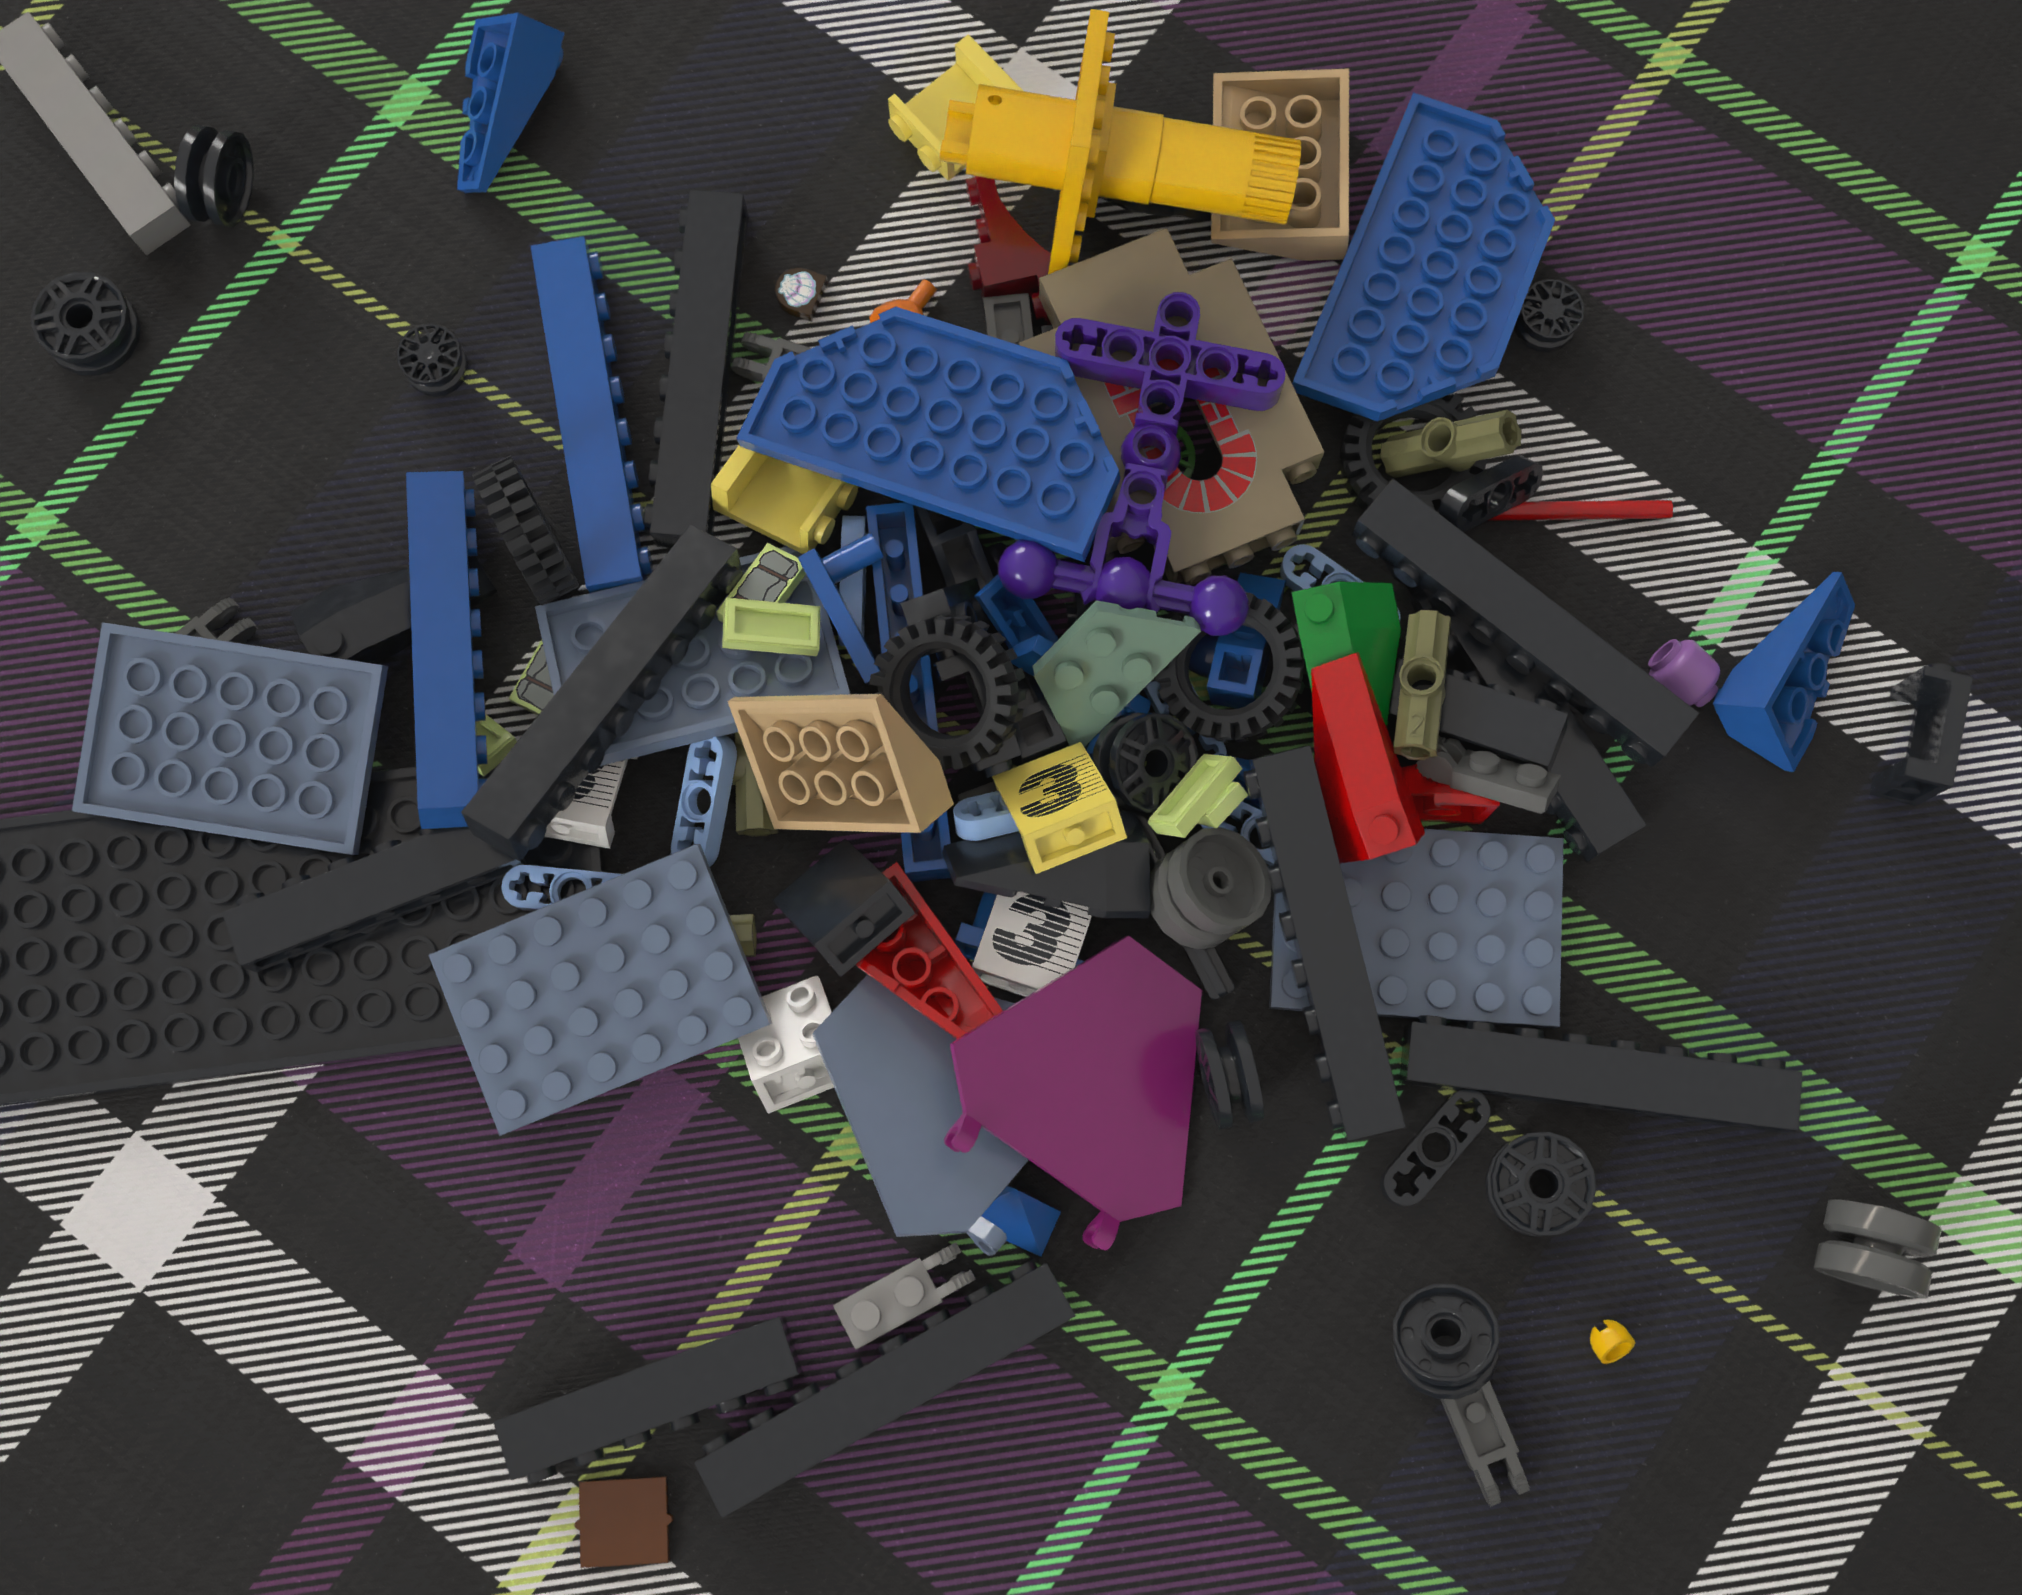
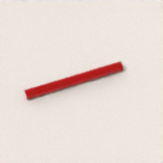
(1589, 510)

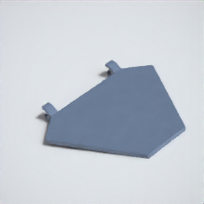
(901, 1101)

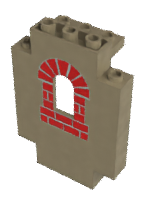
(1249, 497)

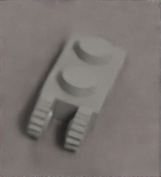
(898, 1298)

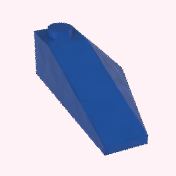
(510, 71)
(1777, 684)

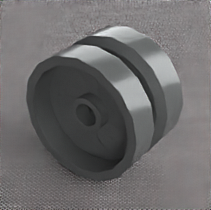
(1209, 888)
(1879, 1241)

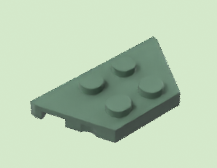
(1106, 664)

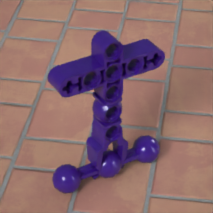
(1217, 601)

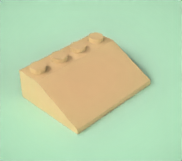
(1305, 108)
(840, 763)

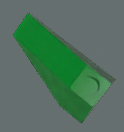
(1352, 619)

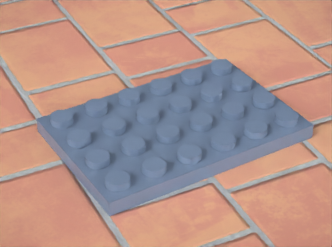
(697, 690)
(230, 738)
(1452, 930)
(600, 989)

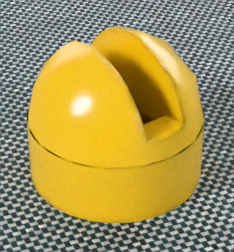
(1611, 1342)

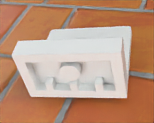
(785, 1055)

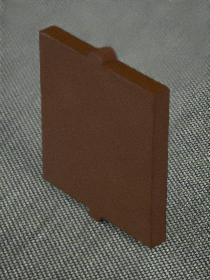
(624, 1522)

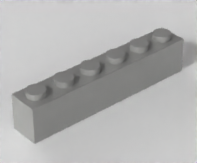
(88, 134)

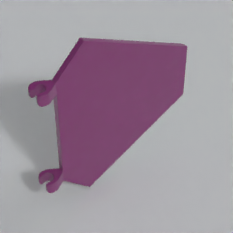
(1091, 1083)

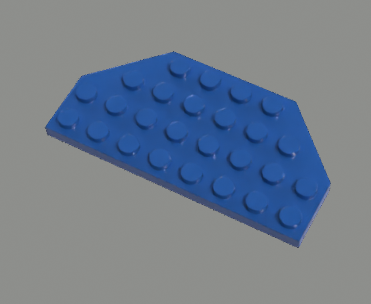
(1429, 269)
(943, 426)

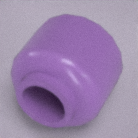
(1686, 671)

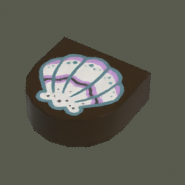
(800, 292)

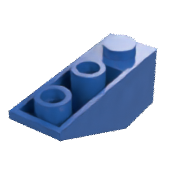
(1244, 654)

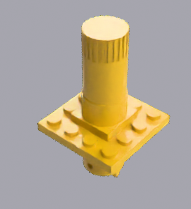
(1116, 152)

